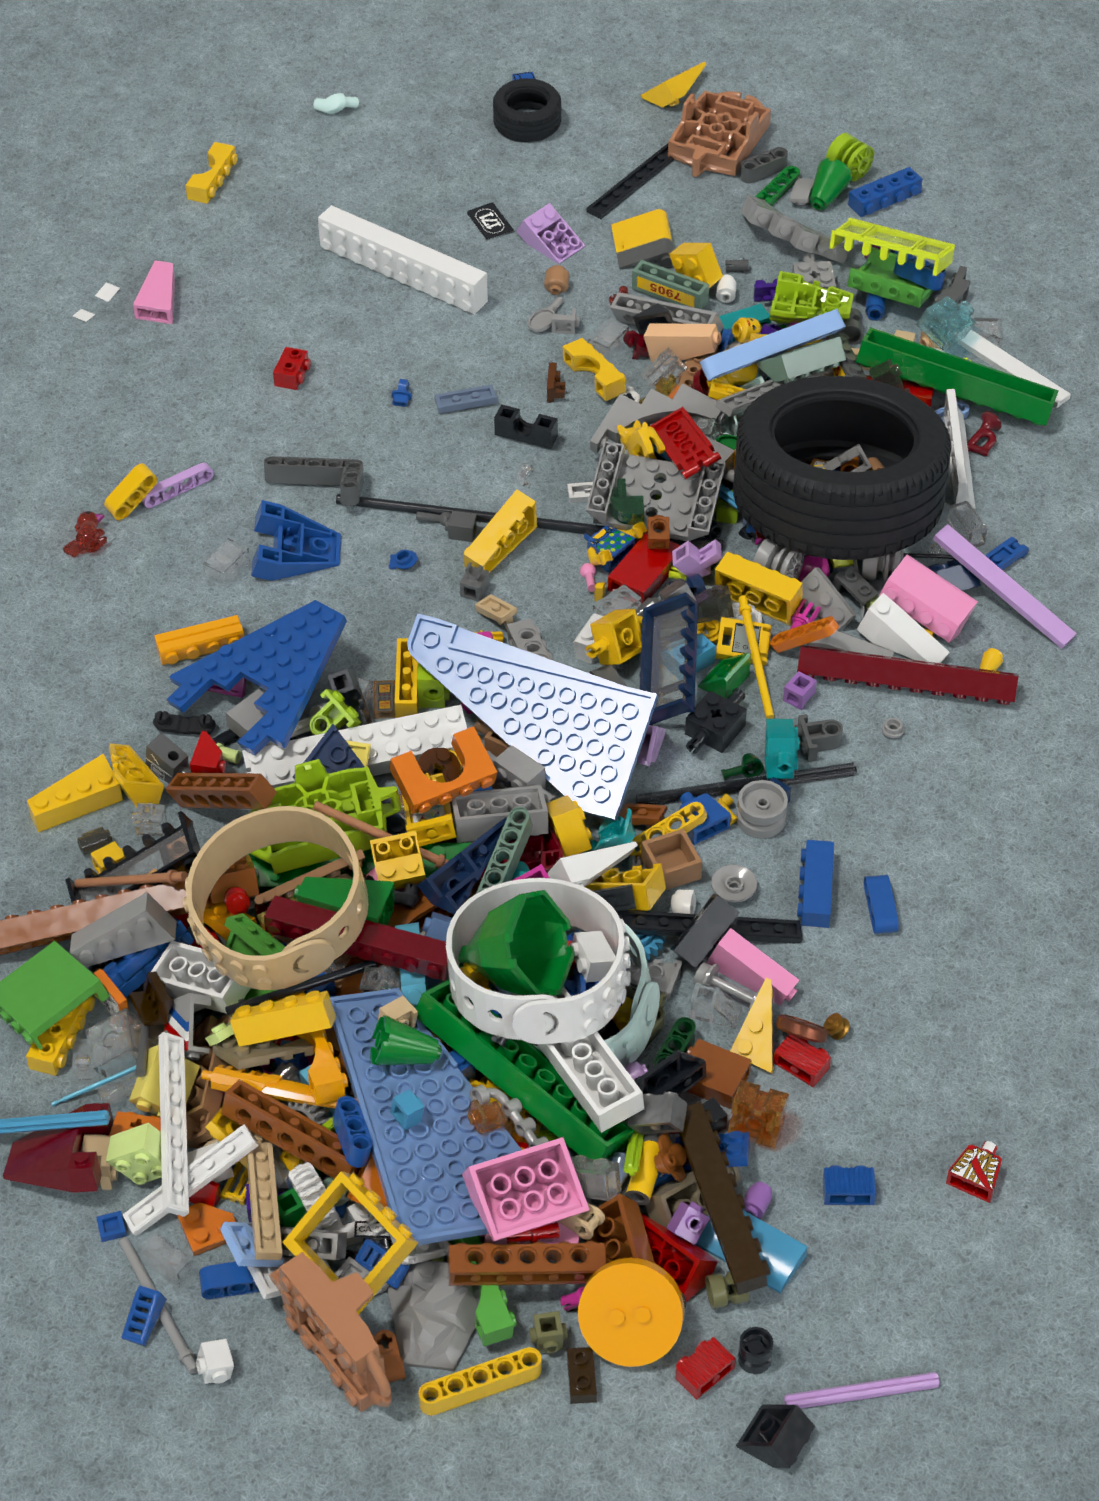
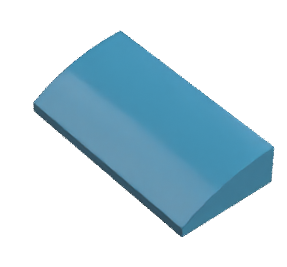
(778, 1249)

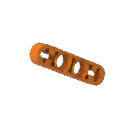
(804, 634)

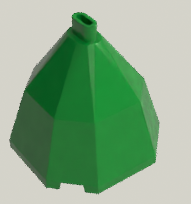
(523, 946)

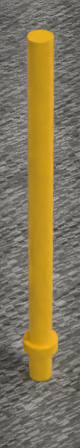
(745, 611)

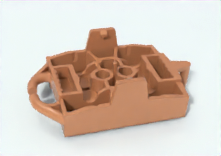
(713, 126)
(330, 1326)

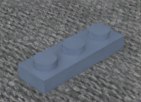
(465, 398)

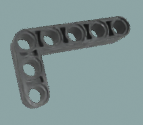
(318, 471)

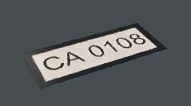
(364, 1230)

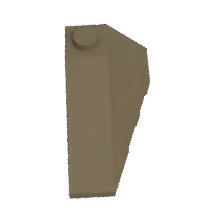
(668, 1196)

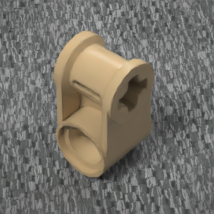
(585, 1220)

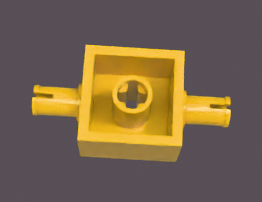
(616, 637)

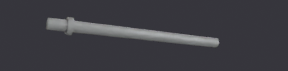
(185, 1355)

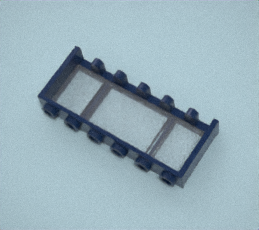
(670, 655)

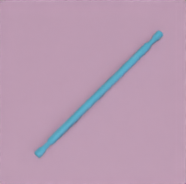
(95, 1085)

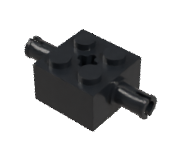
(715, 721)

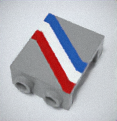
(181, 1022)

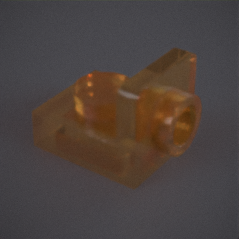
(486, 1116)

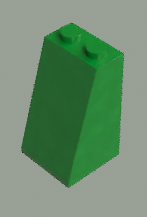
(333, 892)

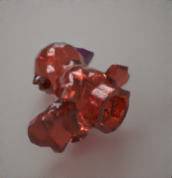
(87, 536)

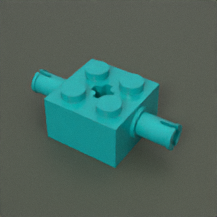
(781, 748)

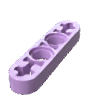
(197, 475)

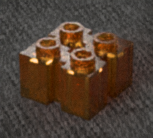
(759, 1113)

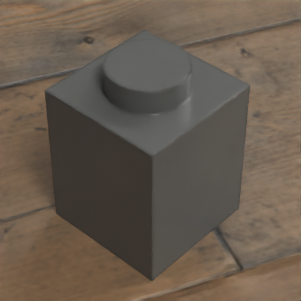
(461, 526)

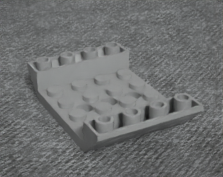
(686, 502)

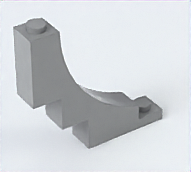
(653, 408)

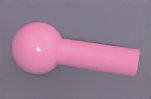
(588, 571)

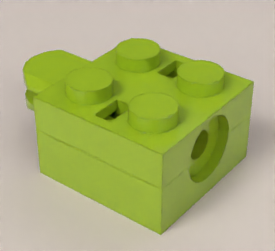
(430, 691)

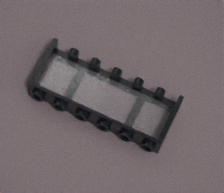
(170, 852)

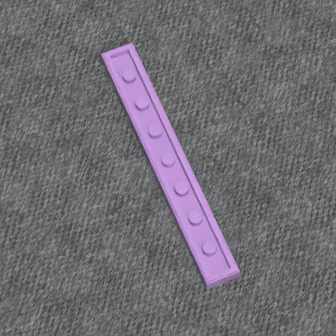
(1004, 586)

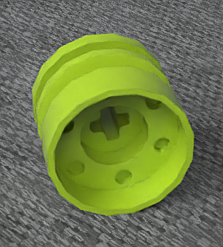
(853, 153)

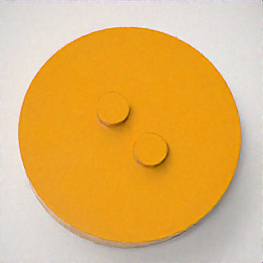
(631, 1312)

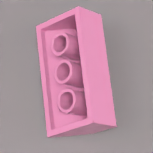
(929, 598)

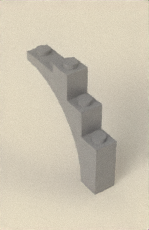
(800, 236)

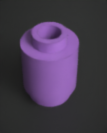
(757, 1199)

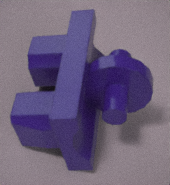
(764, 291)

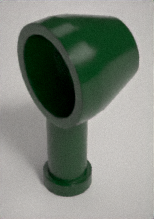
(749, 763)

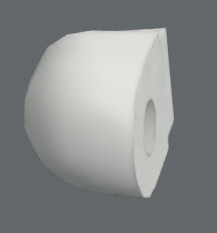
(683, 902)

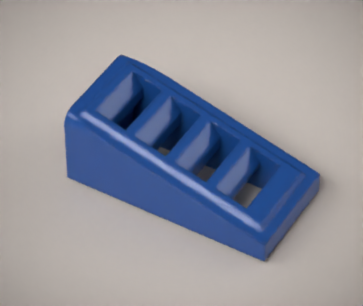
(369, 1255)
(135, 1313)

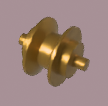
(837, 1026)

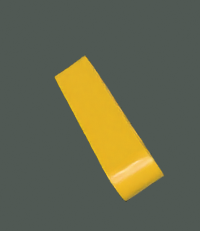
(486, 1371)

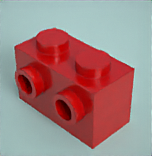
(291, 368)

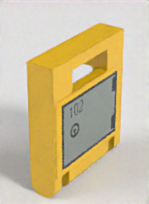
(739, 641)

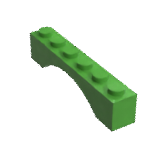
(492, 1317)

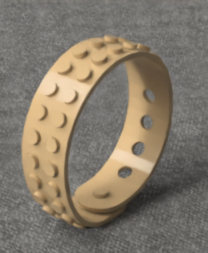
(305, 955)

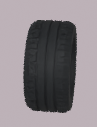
(527, 125)

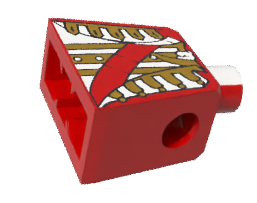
(976, 1171)

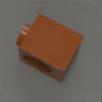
(655, 539)

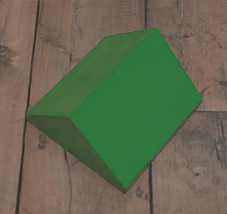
(727, 675)

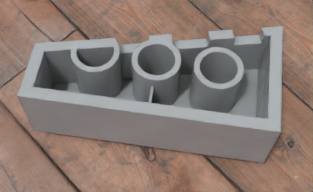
(124, 931)

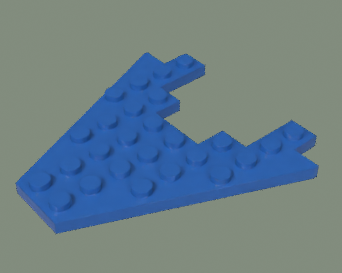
(279, 658)

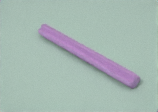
(863, 1390)

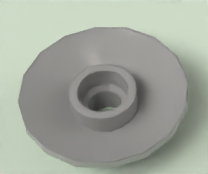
(737, 877)

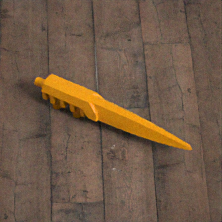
(271, 1085)

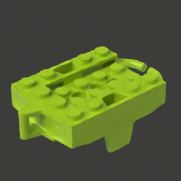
(343, 790)

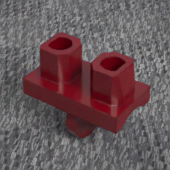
(632, 339)

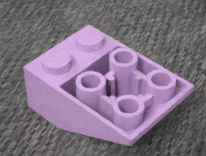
(550, 234)

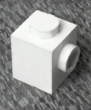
(215, 1361)

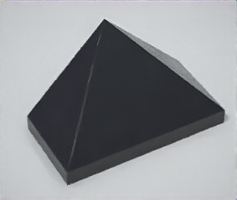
(655, 314)

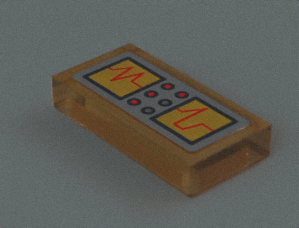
(384, 699)

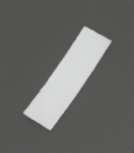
(104, 293)

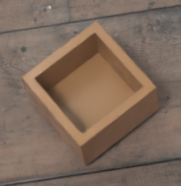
(676, 854)

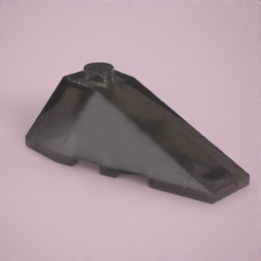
(714, 604)

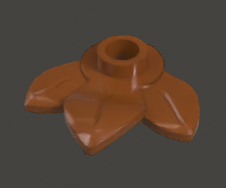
(670, 1158)

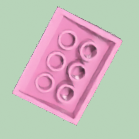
(525, 1189)

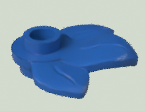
(726, 338)

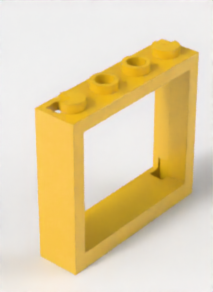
(370, 1200)

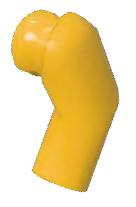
(726, 801)

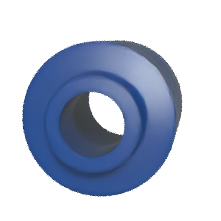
(875, 307)

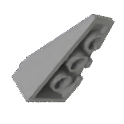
(847, 642)

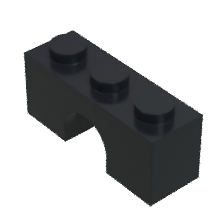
(510, 425)
(348, 685)

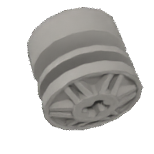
(779, 559)
(884, 563)

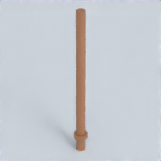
(438, 860)
(171, 877)

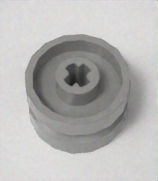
(762, 809)

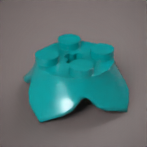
(614, 833)

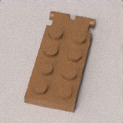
(287, 889)

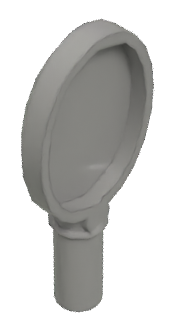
(542, 318)

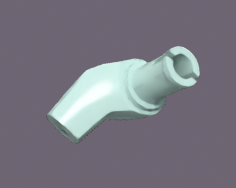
(335, 103)

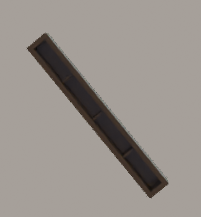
(722, 1202)

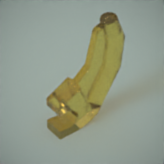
(664, 386)

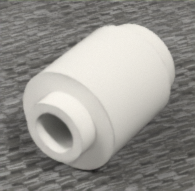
(726, 289)

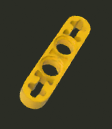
(664, 826)

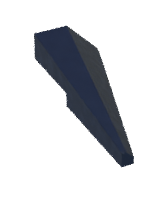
(454, 880)

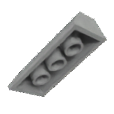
(484, 809)

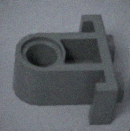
(818, 736)

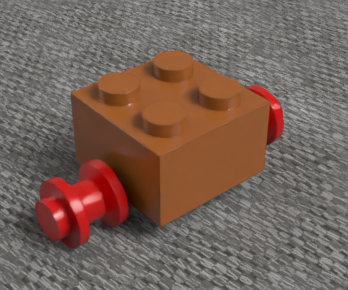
(236, 886)

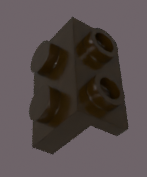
(153, 1002)

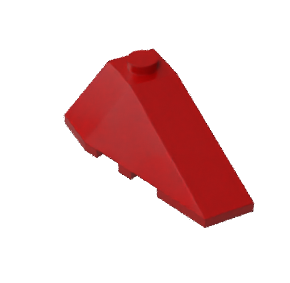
(679, 1258)

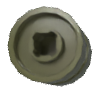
(718, 1291)

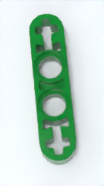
(779, 190)

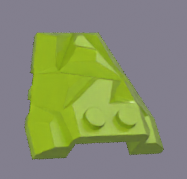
(801, 300)

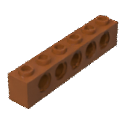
(221, 790)
(286, 1128)
(516, 1272)

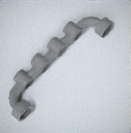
(511, 1109)

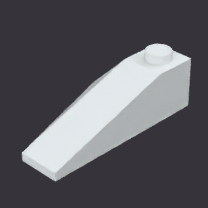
(895, 630)
(590, 865)

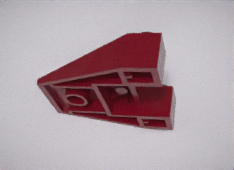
(55, 1159)

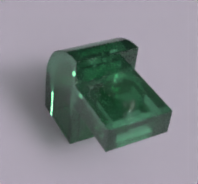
(625, 508)

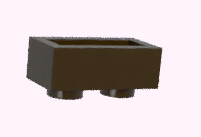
(581, 1375)

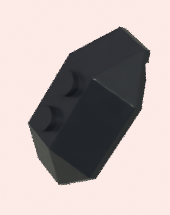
(673, 1074)

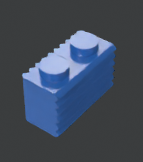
(849, 1185)

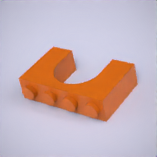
(425, 793)

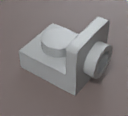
(565, 323)

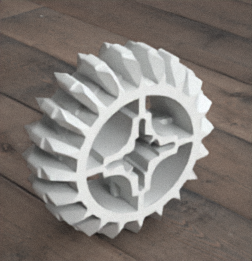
(309, 1189)

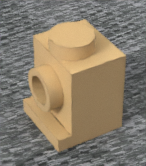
(400, 1010)

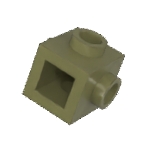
(548, 1332)

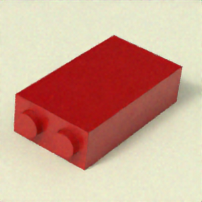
(643, 569)

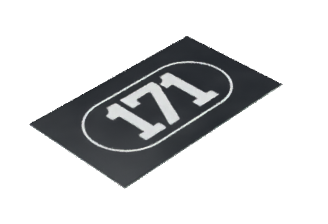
(489, 221)

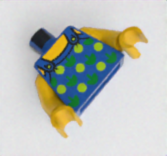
(611, 544)

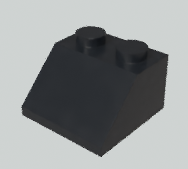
(777, 1434)

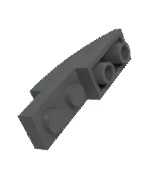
(959, 289)

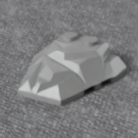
(432, 1317)

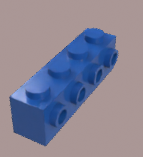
(885, 192)

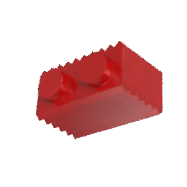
(802, 1059)
(704, 1367)

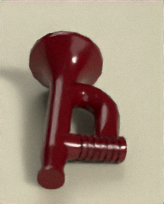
(989, 422)

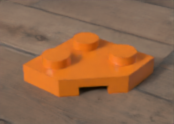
(203, 1227)

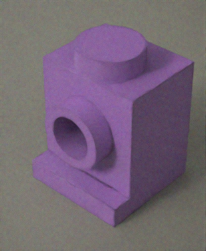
(799, 690)

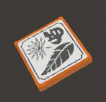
(116, 1001)

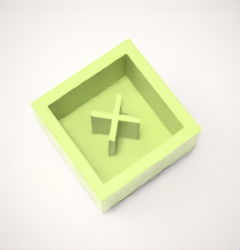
(137, 1153)

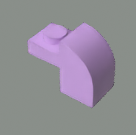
(694, 561)

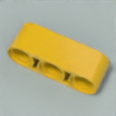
(130, 491)

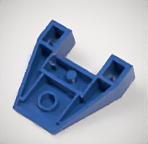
(298, 544)

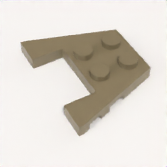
(258, 1053)

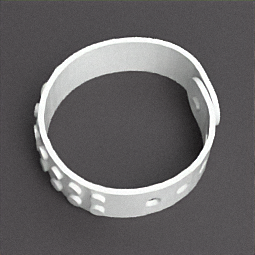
(541, 1017)

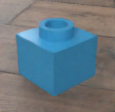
(407, 1109)

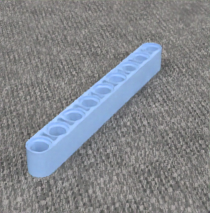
(772, 344)

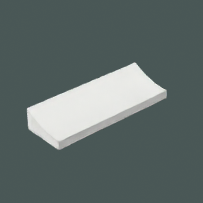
(959, 456)

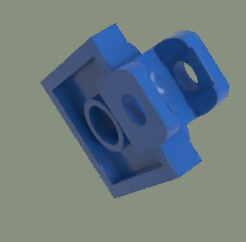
(736, 1146)

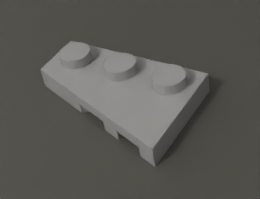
(662, 973)

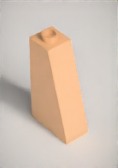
(683, 339)

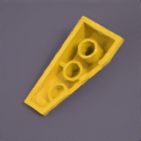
(674, 88)
(134, 775)

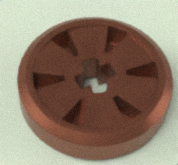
(802, 1028)

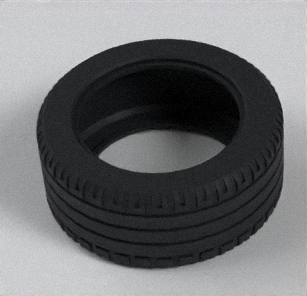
(841, 511)

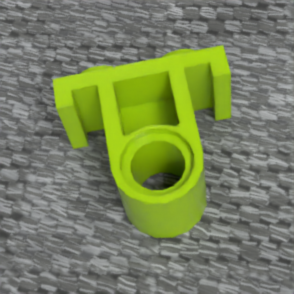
(334, 713)

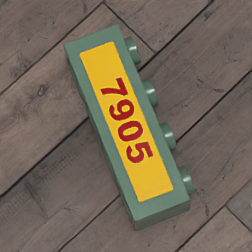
(669, 285)

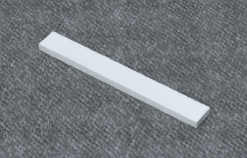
(1006, 363)
(173, 1125)

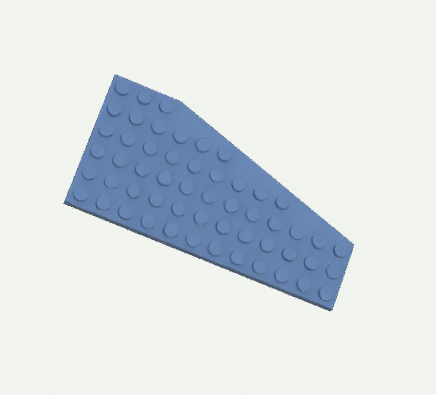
(426, 1162)

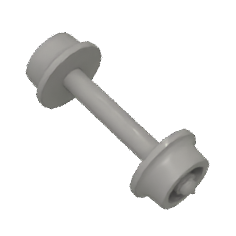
(708, 974)

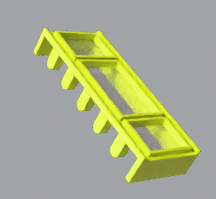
(896, 240)

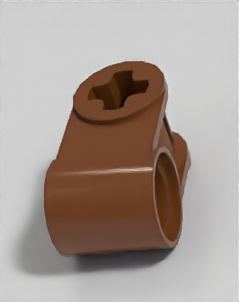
(392, 1359)

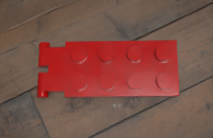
(685, 443)

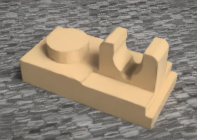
(496, 609)

